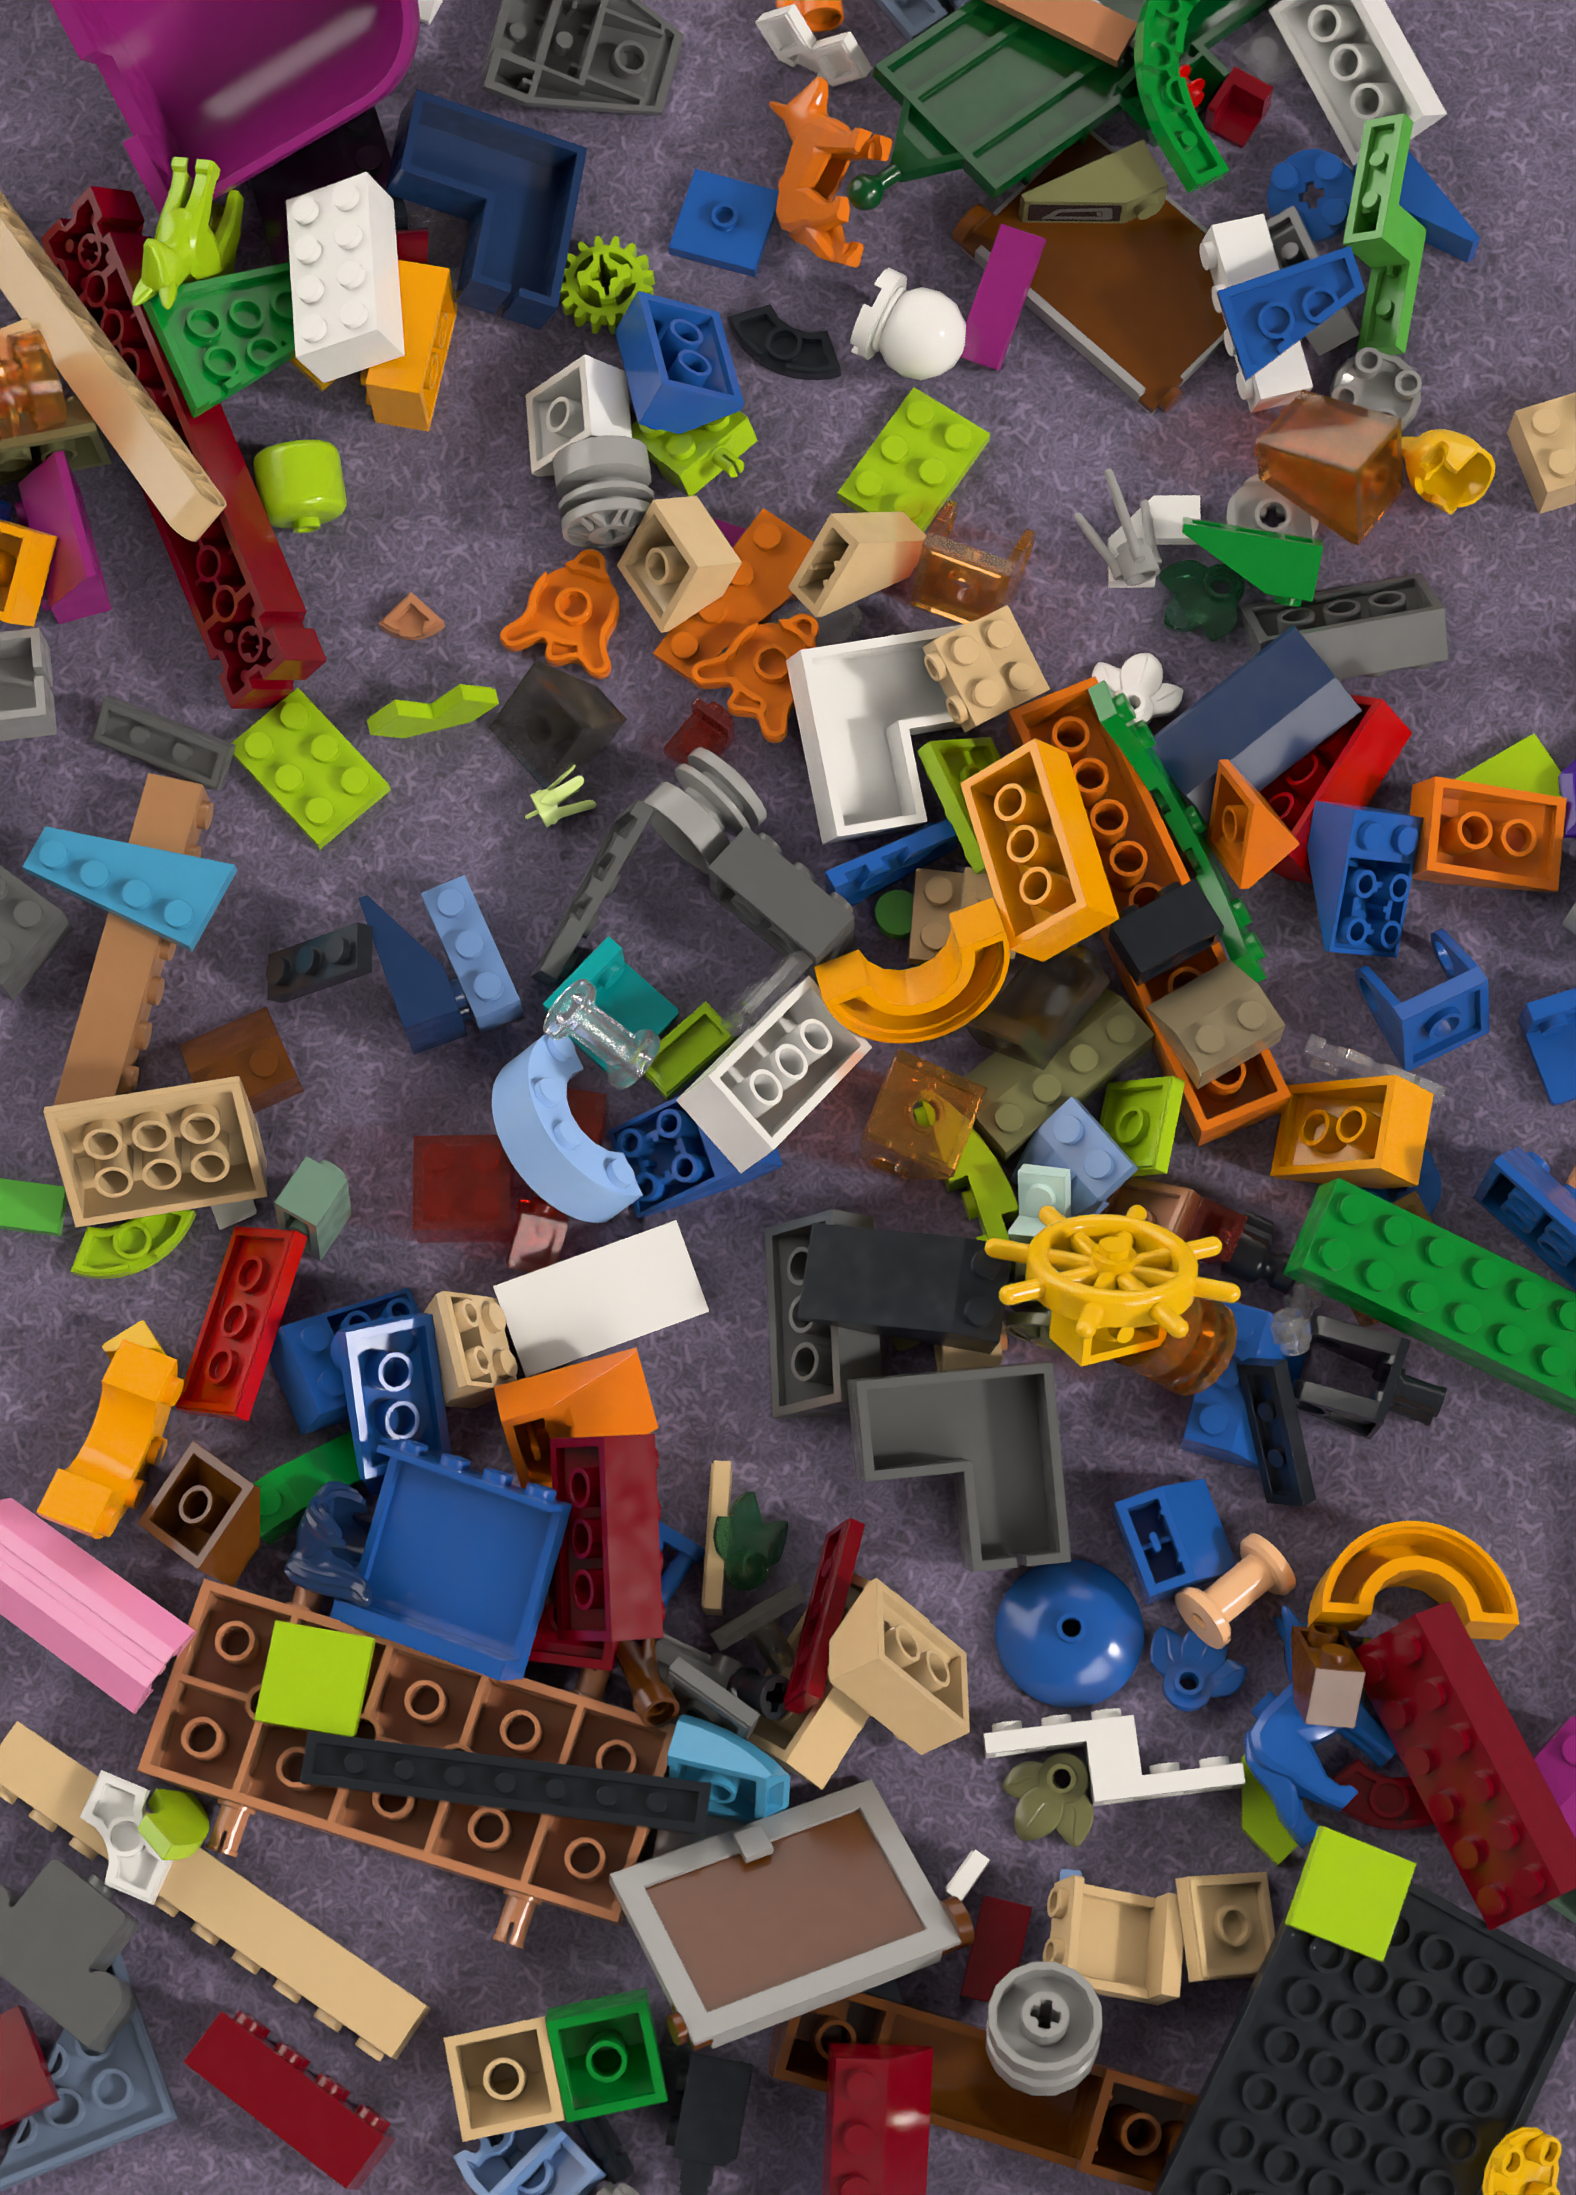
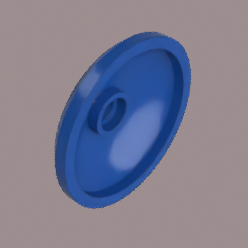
(1060, 1667)

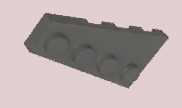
(596, 884)

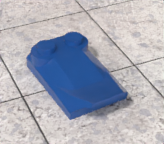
(391, 1389)

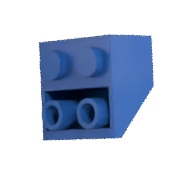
(1173, 1538)

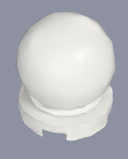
(913, 329)

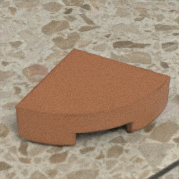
(411, 619)

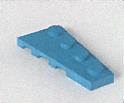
(141, 884)

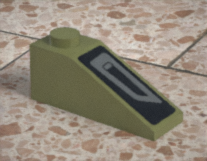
(1101, 192)

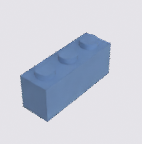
(472, 954)

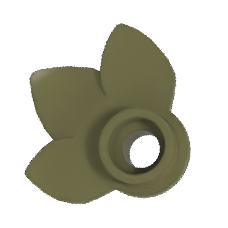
(1046, 1804)

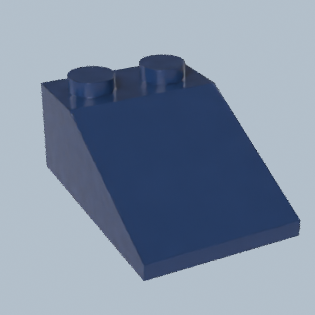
(425, 999)

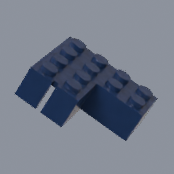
(510, 186)

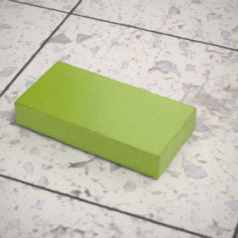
(688, 1050)

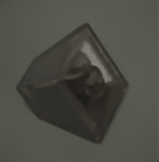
(556, 723)

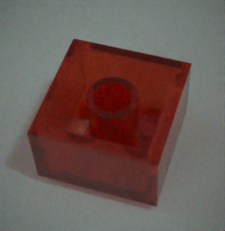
(462, 1189)

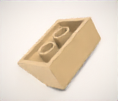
(901, 1670)

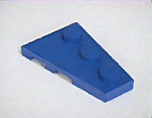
(891, 863)

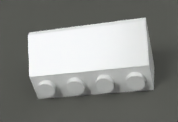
(1357, 65)

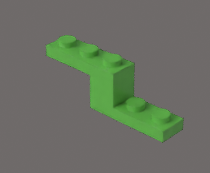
(1385, 234)

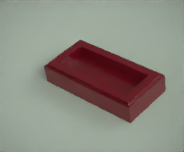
(996, 1946)

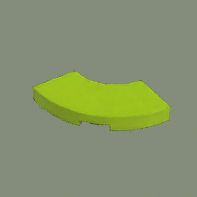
(131, 1245)
(176, 1825)

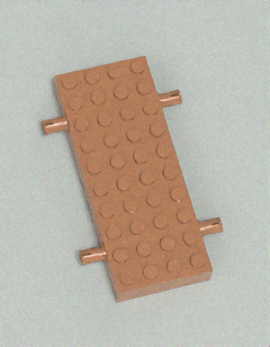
(214, 1747)

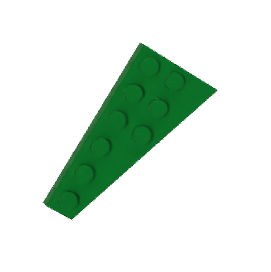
(226, 332)

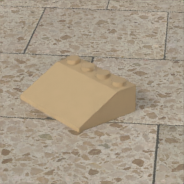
(158, 1151)

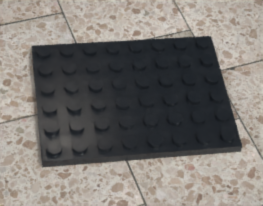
(1377, 2069)

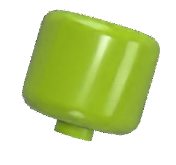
(300, 484)

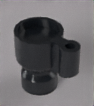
(1254, 1255)

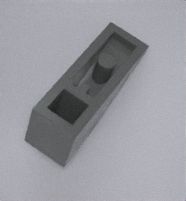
(1292, 246)

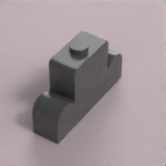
(61, 1944)

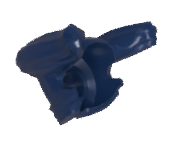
(332, 1545)

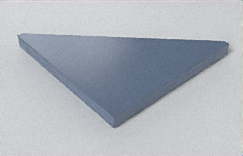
(100, 2103)

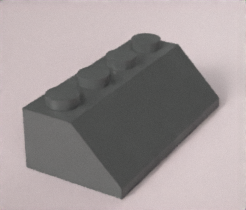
(1360, 626)
(810, 1358)

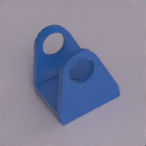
(1436, 1018)

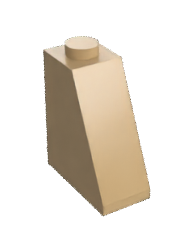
(856, 558)

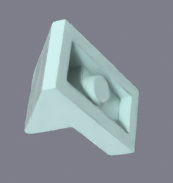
(1038, 1188)

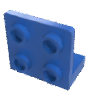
(1551, 1039)

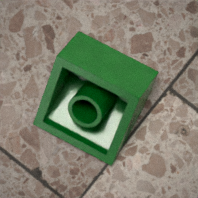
(606, 2055)

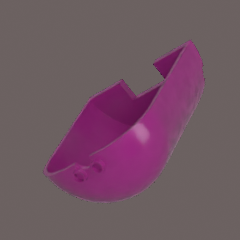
(238, 75)

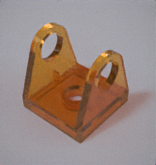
(988, 576)
(901, 1145)

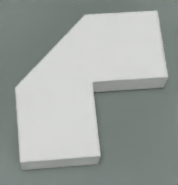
(792, 41)
(1167, 519)

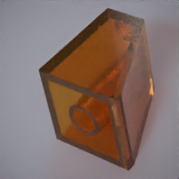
(1334, 462)

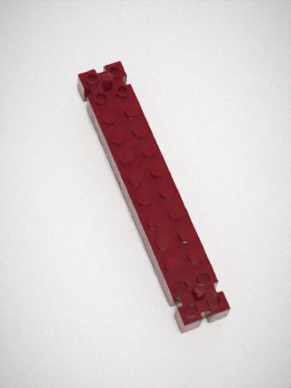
(236, 568)

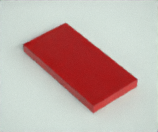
(241, 1323)

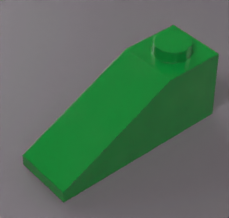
(1268, 559)
(291, 1486)

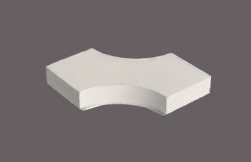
(116, 1812)

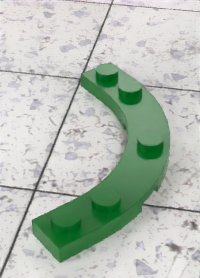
(1166, 94)
(1186, 824)

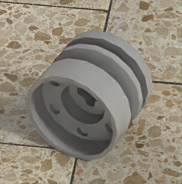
(602, 490)
(711, 803)

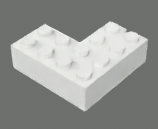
(855, 729)

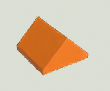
(1245, 828)

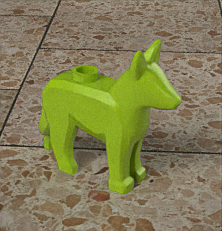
(185, 242)

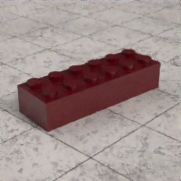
(1469, 1764)

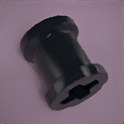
(760, 1692)

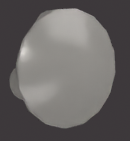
(1379, 384)

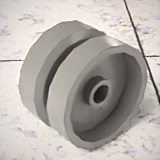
(1038, 2058)

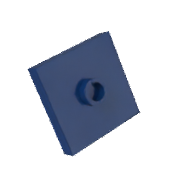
(724, 223)

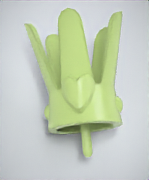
(547, 800)

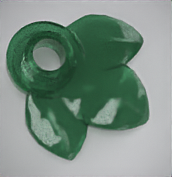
(1197, 602)
(748, 1543)

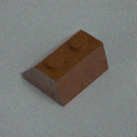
(248, 1050)
(207, 1515)

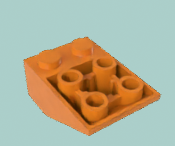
(575, 1401)

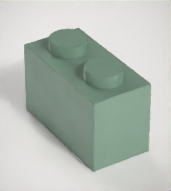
(315, 1205)

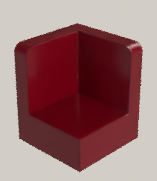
(1238, 107)

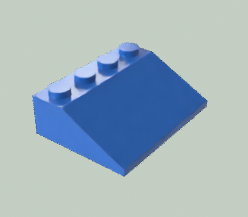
(1533, 1208)

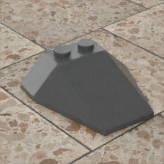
(581, 55)

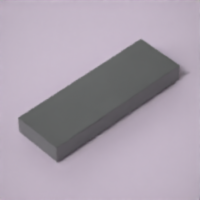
(163, 742)

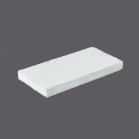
(601, 1298)

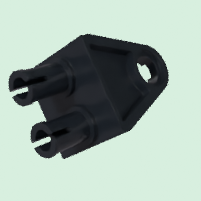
(1395, 1390)

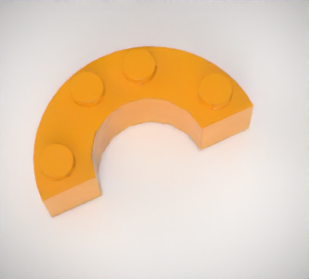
(924, 999)
(120, 1445)
(1424, 1559)

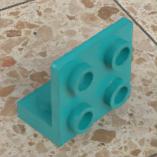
(619, 994)

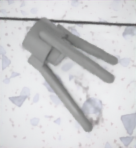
(1136, 560)

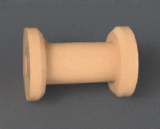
(1259, 1571)

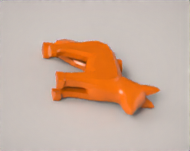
(815, 173)

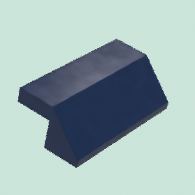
(1256, 719)

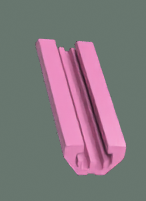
(83, 1609)

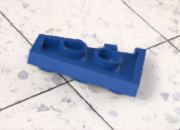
(1286, 305)

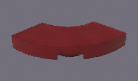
(1382, 1800)

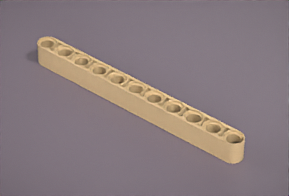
(105, 382)

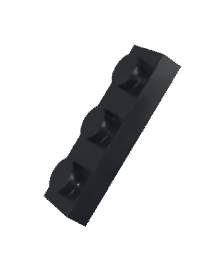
(319, 963)
(1276, 1431)

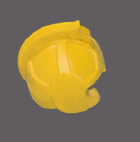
(1447, 468)

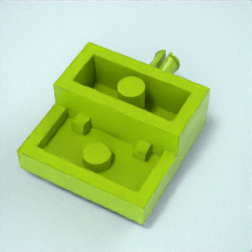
(699, 454)

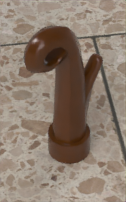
(652, 1697)

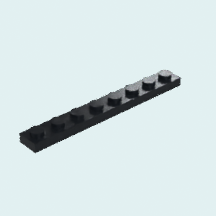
(506, 1783)

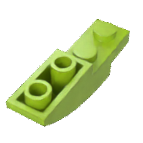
(988, 1190)

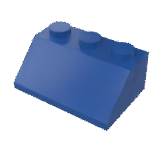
(677, 364)
(1218, 1415)

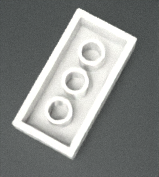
(344, 278)
(773, 1076)

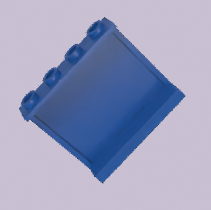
(458, 1561)

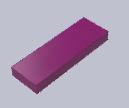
(1001, 296)

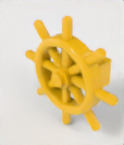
(1112, 1282)

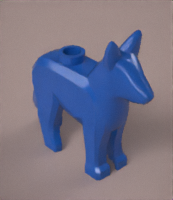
(1283, 1755)

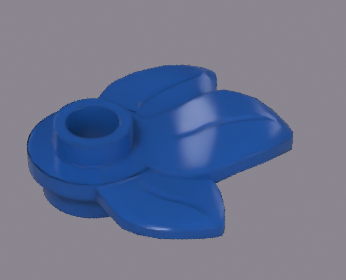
(1193, 1659)

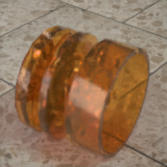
(29, 384)
(1197, 1359)

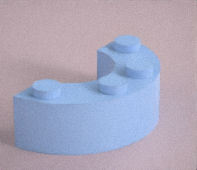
(548, 1143)

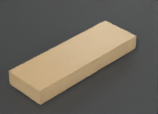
(713, 1565)

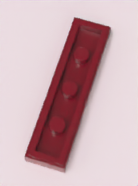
(823, 1615)

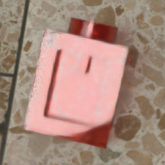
(707, 727)
(536, 1235)

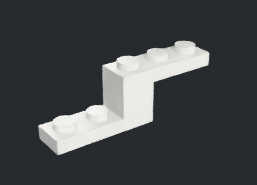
(1112, 1757)

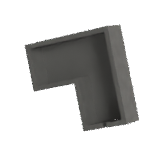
(995, 1436)

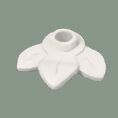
(1143, 686)

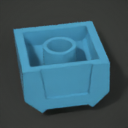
(742, 1777)

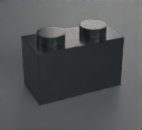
(1165, 931)

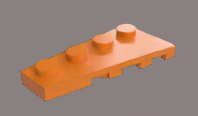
(769, 559)

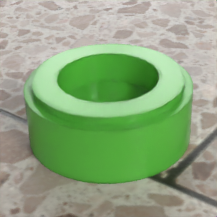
(894, 914)

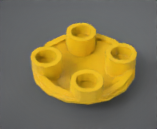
(1523, 2164)

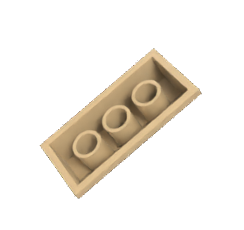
(819, 1737)

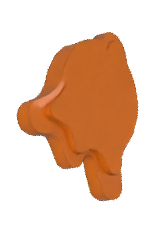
(570, 614)
(758, 671)

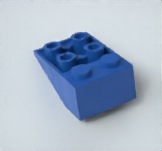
(1362, 875)
(678, 1160)
(304, 1360)

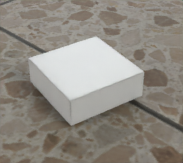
(967, 1875)

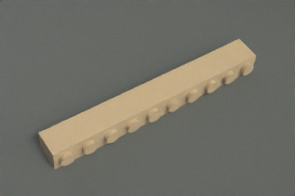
(225, 1908)

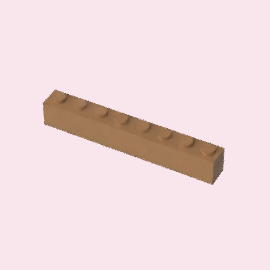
(131, 959)

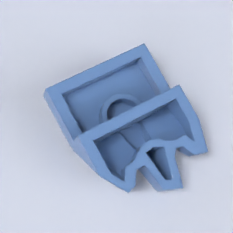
(1079, 1143)
(530, 2163)

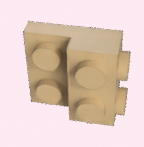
(984, 668)
(934, 898)

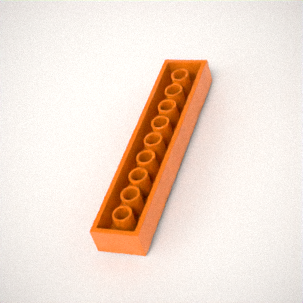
(1138, 864)

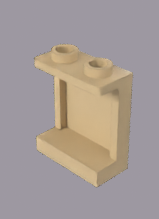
(1117, 1940)

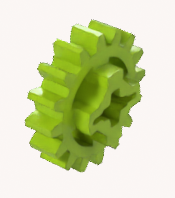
(584, 278)

